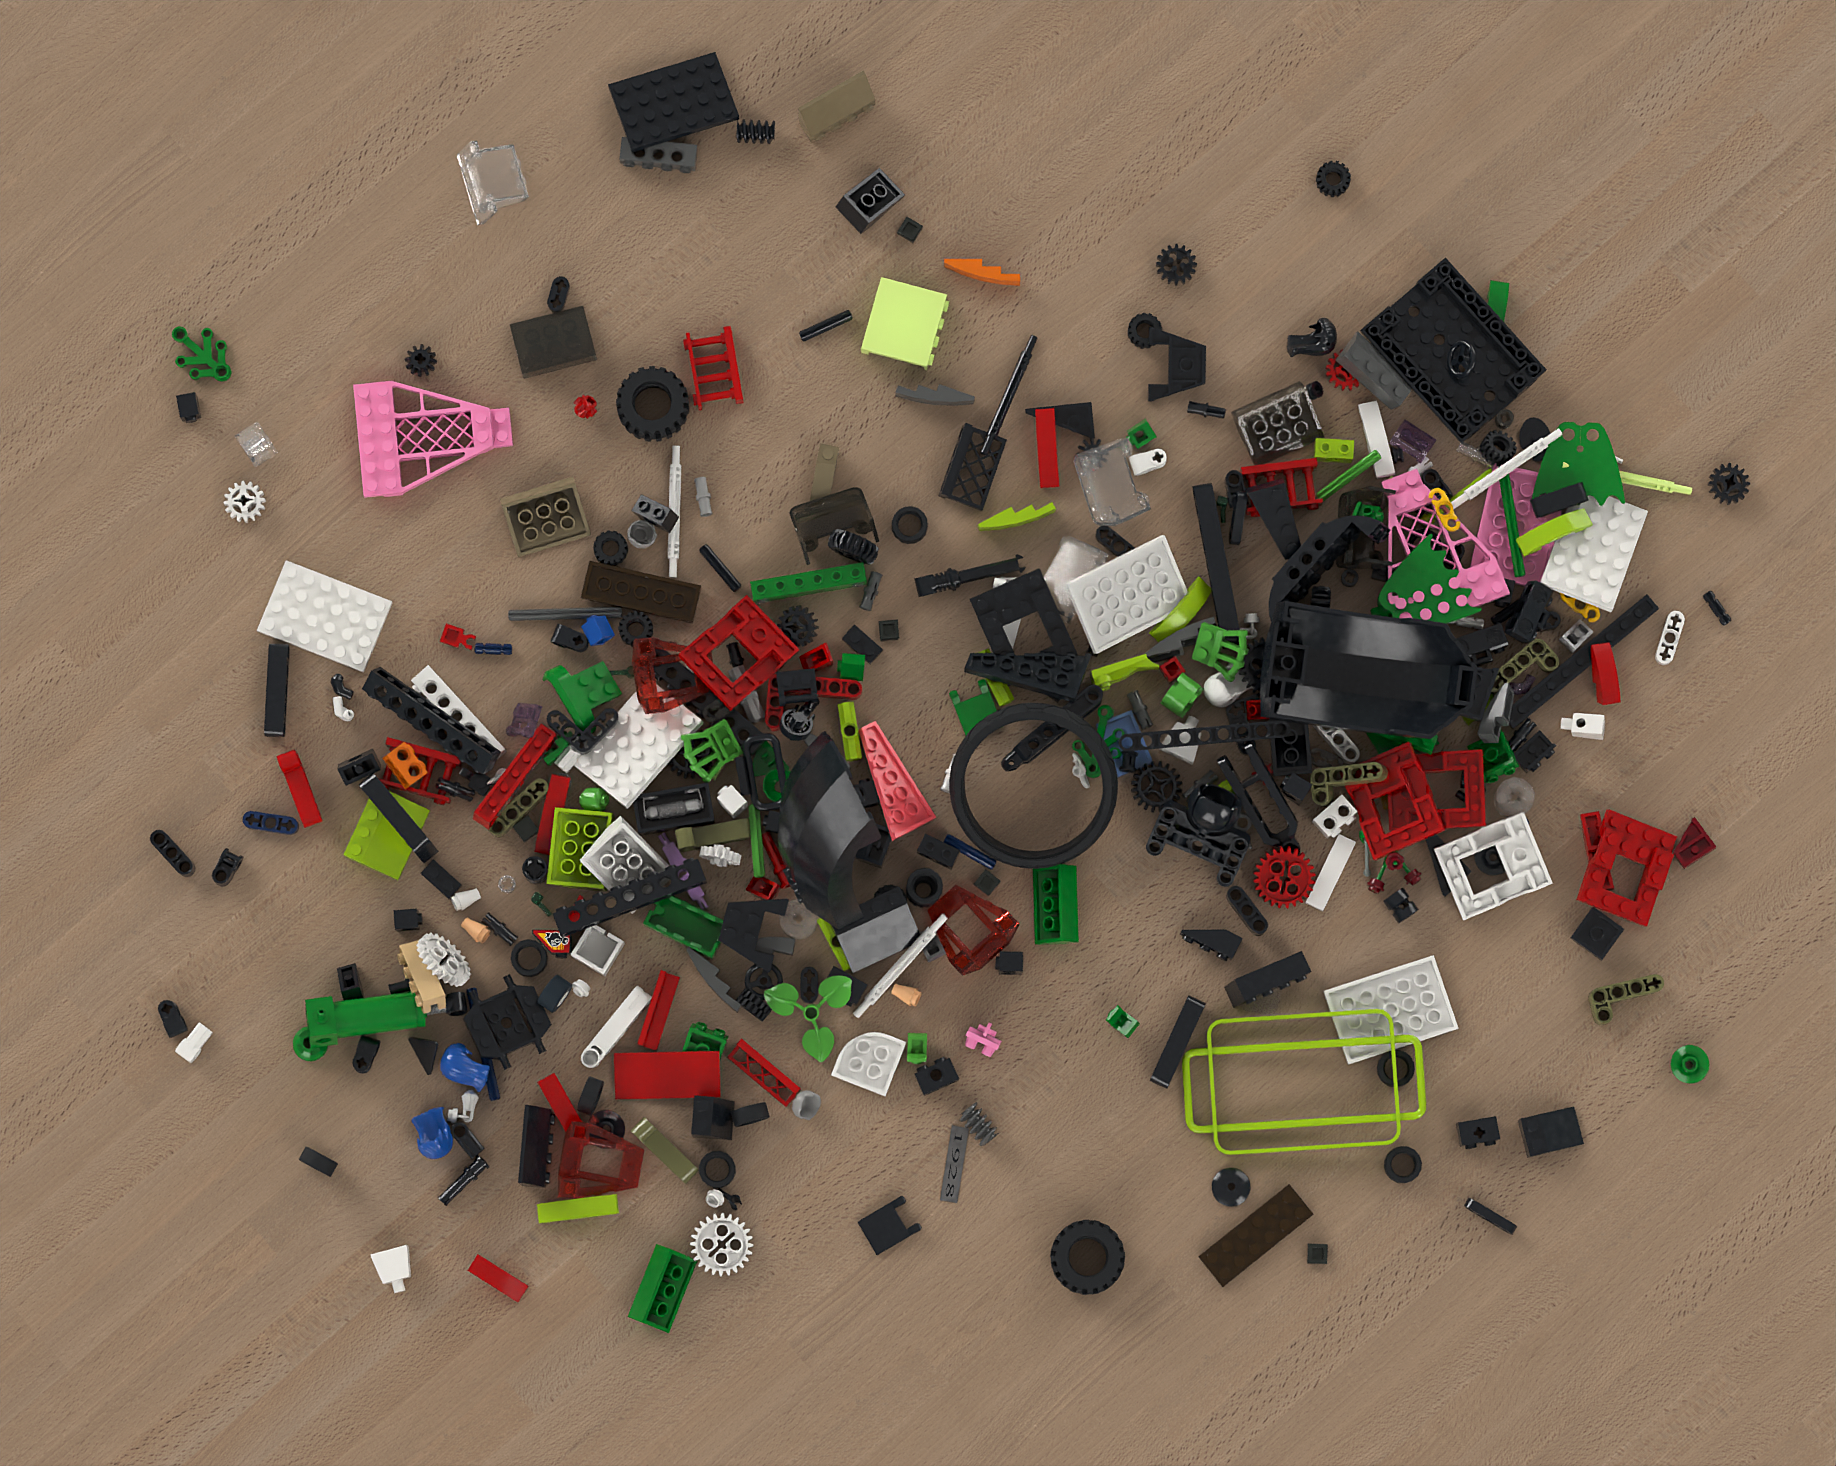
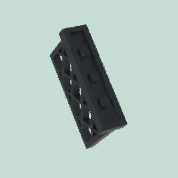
(956, 462)

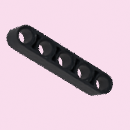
(276, 690)
(1177, 1041)

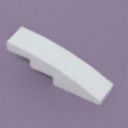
(1376, 438)

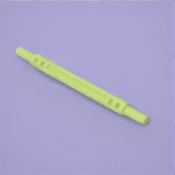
(1651, 483)

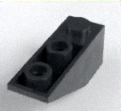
(1217, 940)

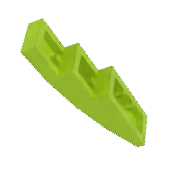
(1010, 519)
(578, 1208)

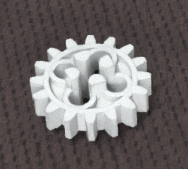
(720, 855)

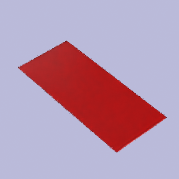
(667, 1074)

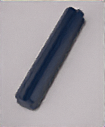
(970, 852)

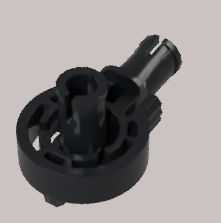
(797, 721)

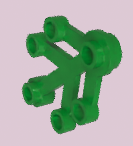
(203, 357)
(1089, 761)

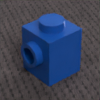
(597, 630)

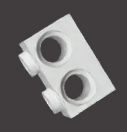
(731, 801)
(1331, 813)

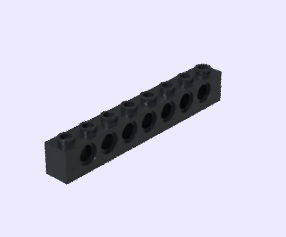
(685, 675)
(440, 720)
(677, 886)

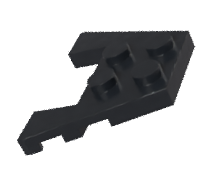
(1185, 364)
(743, 924)

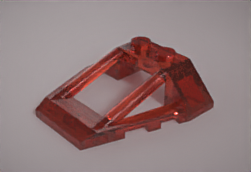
(644, 676)
(1001, 930)
(569, 1167)

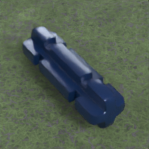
(491, 648)

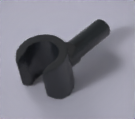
(731, 1198)

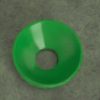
(769, 784)
(304, 1053)

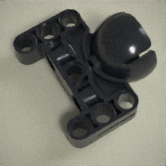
(1208, 820)

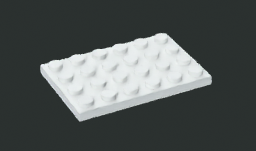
(1595, 560)
(1127, 594)
(324, 616)
(636, 749)
(1410, 995)

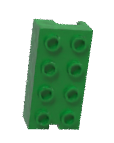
(686, 925)

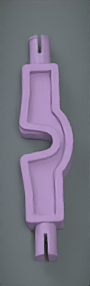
(675, 858)

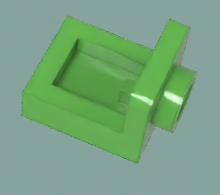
(917, 1048)

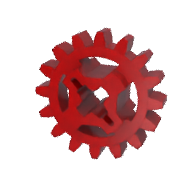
(1337, 372)

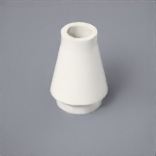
(464, 899)

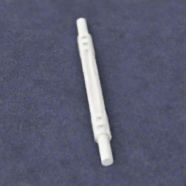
(1506, 468)
(674, 504)
(900, 965)

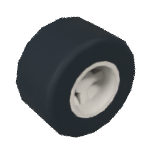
(554, 993)

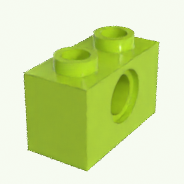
(1334, 450)

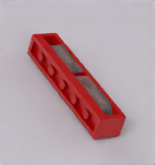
(514, 776)

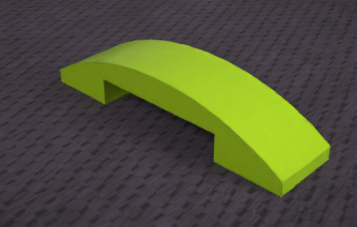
(1553, 530)
(1183, 612)

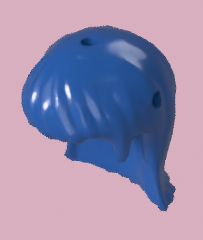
(461, 1069)
(433, 1133)

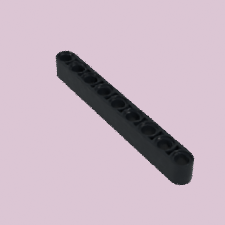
(1216, 559)
(1213, 735)

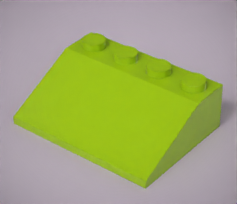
(572, 837)
(378, 843)

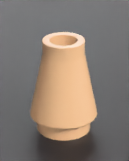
(476, 930)
(907, 994)

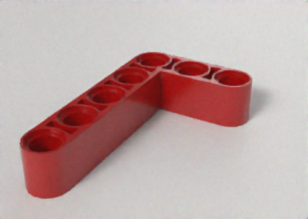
(824, 692)

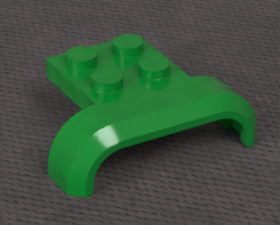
(583, 691)

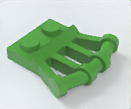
(1209, 648)
(722, 743)

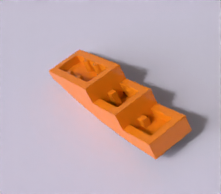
(974, 269)

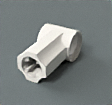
(568, 757)
(191, 1046)

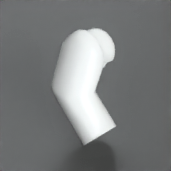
(340, 711)

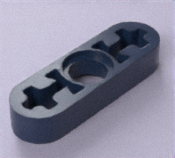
(255, 825)

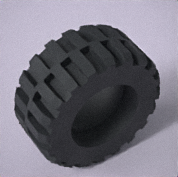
(648, 379)
(1087, 1230)

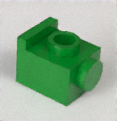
(1148, 434)
(1368, 511)

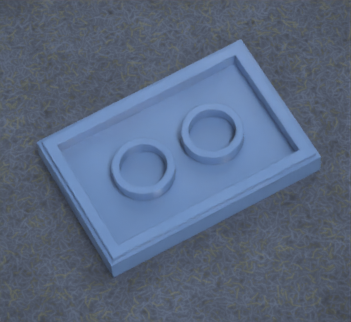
(1126, 722)

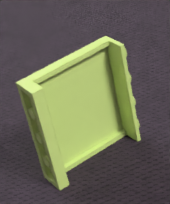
(905, 322)

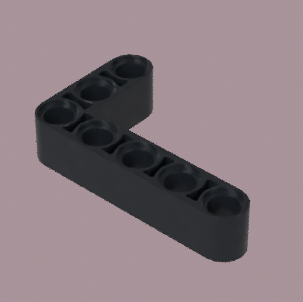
(398, 818)

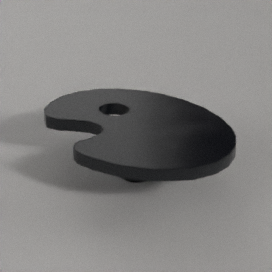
(1532, 431)

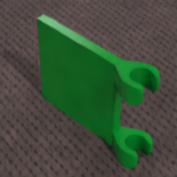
(975, 708)

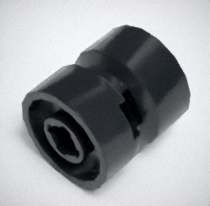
(535, 870)
(1395, 900)

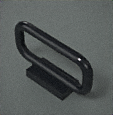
(746, 772)

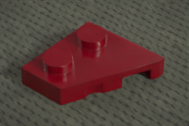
(1693, 845)

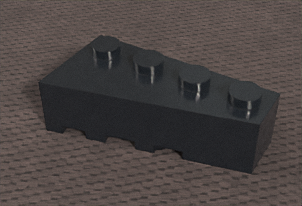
(1276, 512)
(1268, 978)

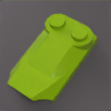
(1116, 672)

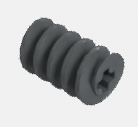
(978, 1124)

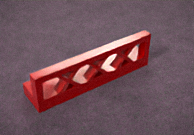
(658, 1011)
(764, 1063)

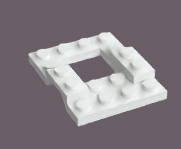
(1517, 853)

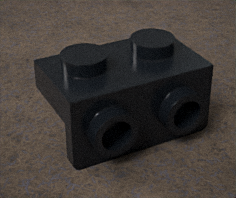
(1534, 751)

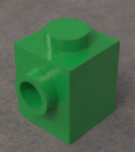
(851, 666)

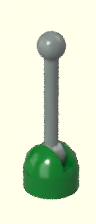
(1366, 872)

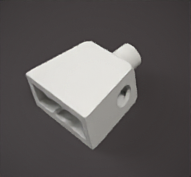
(1593, 727)
(1184, 753)
(393, 1266)

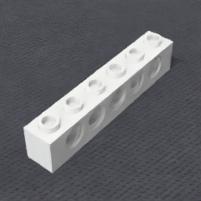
(429, 677)

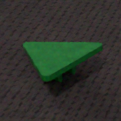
(765, 760)

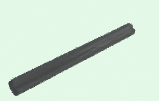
(564, 613)

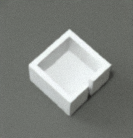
(597, 950)

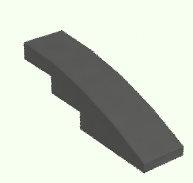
(943, 396)
(1174, 644)
(709, 974)

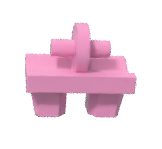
(975, 1036)

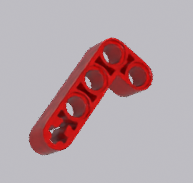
(299, 788)

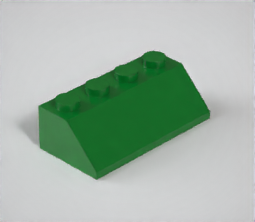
(1055, 905)
(662, 1288)

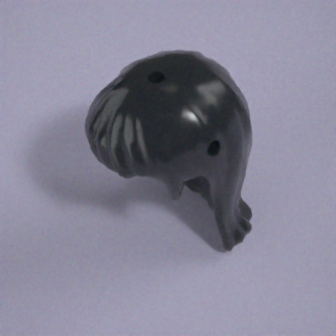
(1317, 343)

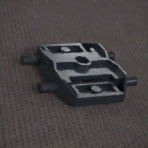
(501, 1007)

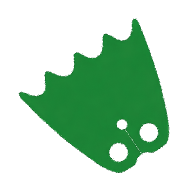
(1593, 466)
(1419, 573)

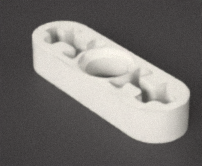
(1670, 652)

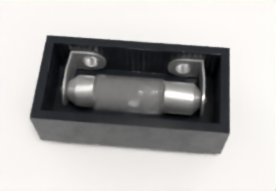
(673, 809)

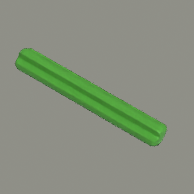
(1349, 475)
(756, 842)

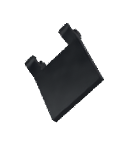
(885, 1227)

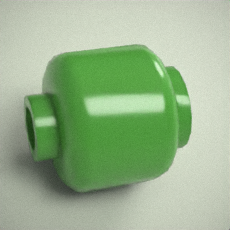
(594, 799)

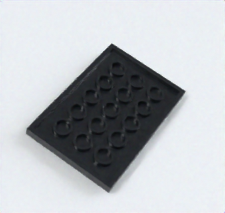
(673, 101)

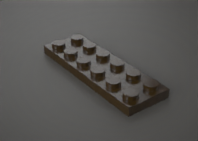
(641, 592)
(1255, 1235)

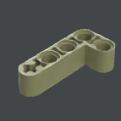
(1532, 657)
(1348, 779)
(521, 810)
(721, 833)
(1626, 993)
(664, 1150)

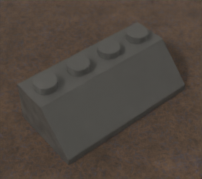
(1373, 371)

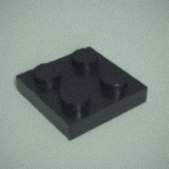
(1597, 933)

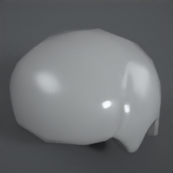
(641, 534)
(806, 1104)

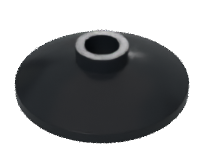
(1486, 865)
(609, 1118)
(1231, 1197)

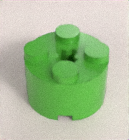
(1182, 695)

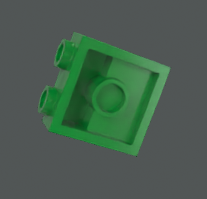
(1497, 758)
(705, 1039)

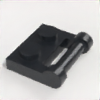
(794, 681)

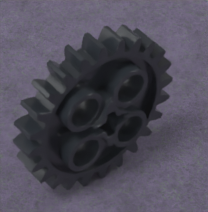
(1254, 655)

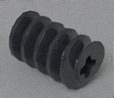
(755, 131)

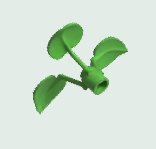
(835, 991)

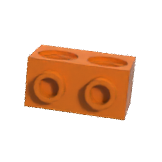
(401, 768)

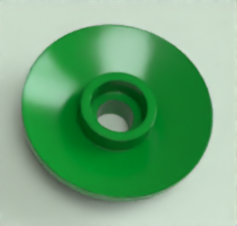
(1699, 1062)

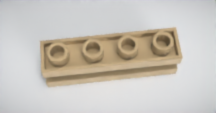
(422, 982)

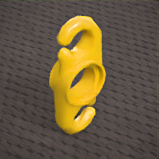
(1444, 501)
(1571, 603)

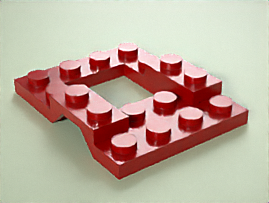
(757, 635)
(1403, 770)
(1402, 810)
(1637, 843)

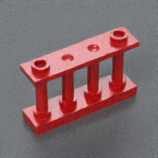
(728, 356)
(1287, 468)
(432, 757)

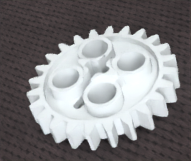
(453, 969)
(708, 1231)

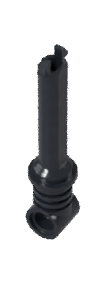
(953, 579)

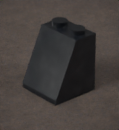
(712, 1118)

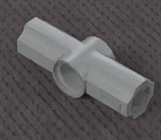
(751, 703)

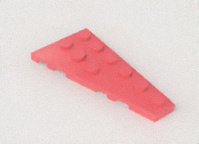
(898, 794)

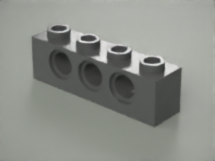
(668, 149)

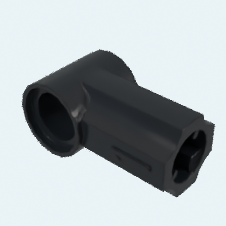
(468, 1141)

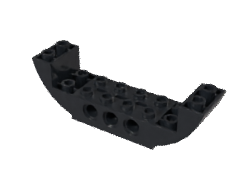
(1318, 555)

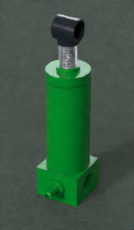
(370, 1015)

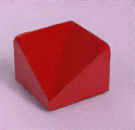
(1171, 669)

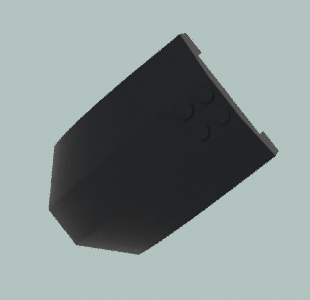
(1324, 665)
(821, 832)

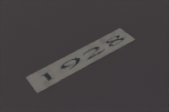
(954, 1164)

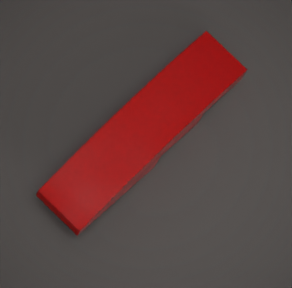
(1047, 447)
(557, 798)
(1591, 826)
(559, 1101)

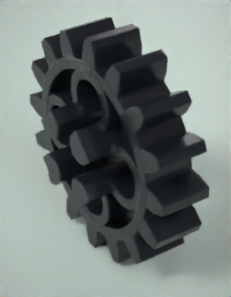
(1181, 254)

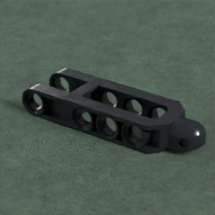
(1024, 754)
(1285, 837)

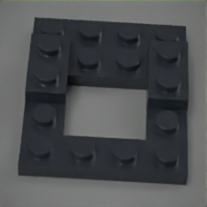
(1014, 601)

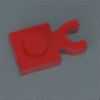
(455, 636)

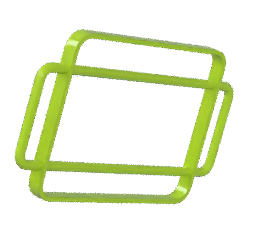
(1303, 1045)

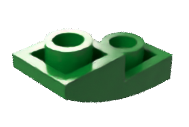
(1498, 297)
(552, 755)

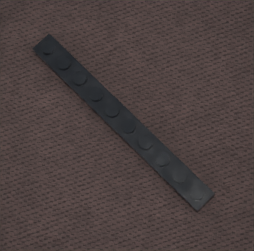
(1580, 660)

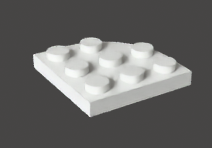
(869, 1061)

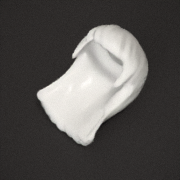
(1222, 692)

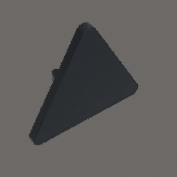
(425, 1051)

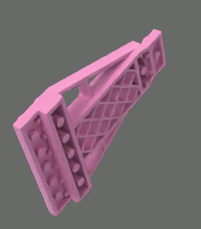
(379, 435)
(1483, 579)

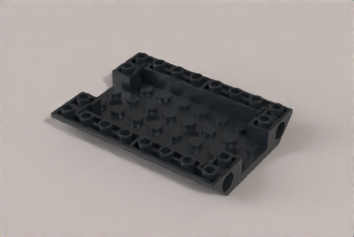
(1456, 312)

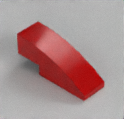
(1605, 674)
(497, 1278)

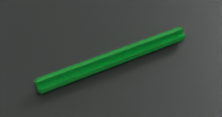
(1512, 527)

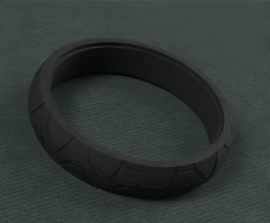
(1019, 857)

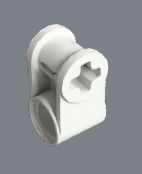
(1143, 462)

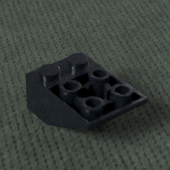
(876, 852)

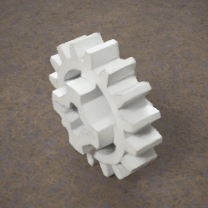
(252, 501)

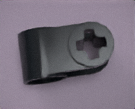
(1438, 483)
(1232, 488)
(566, 638)
(226, 866)
(173, 1021)
(366, 1050)

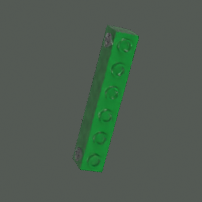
(808, 583)

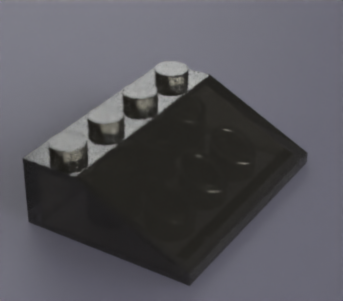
(553, 342)
(1278, 424)

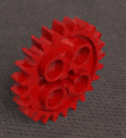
(1301, 879)

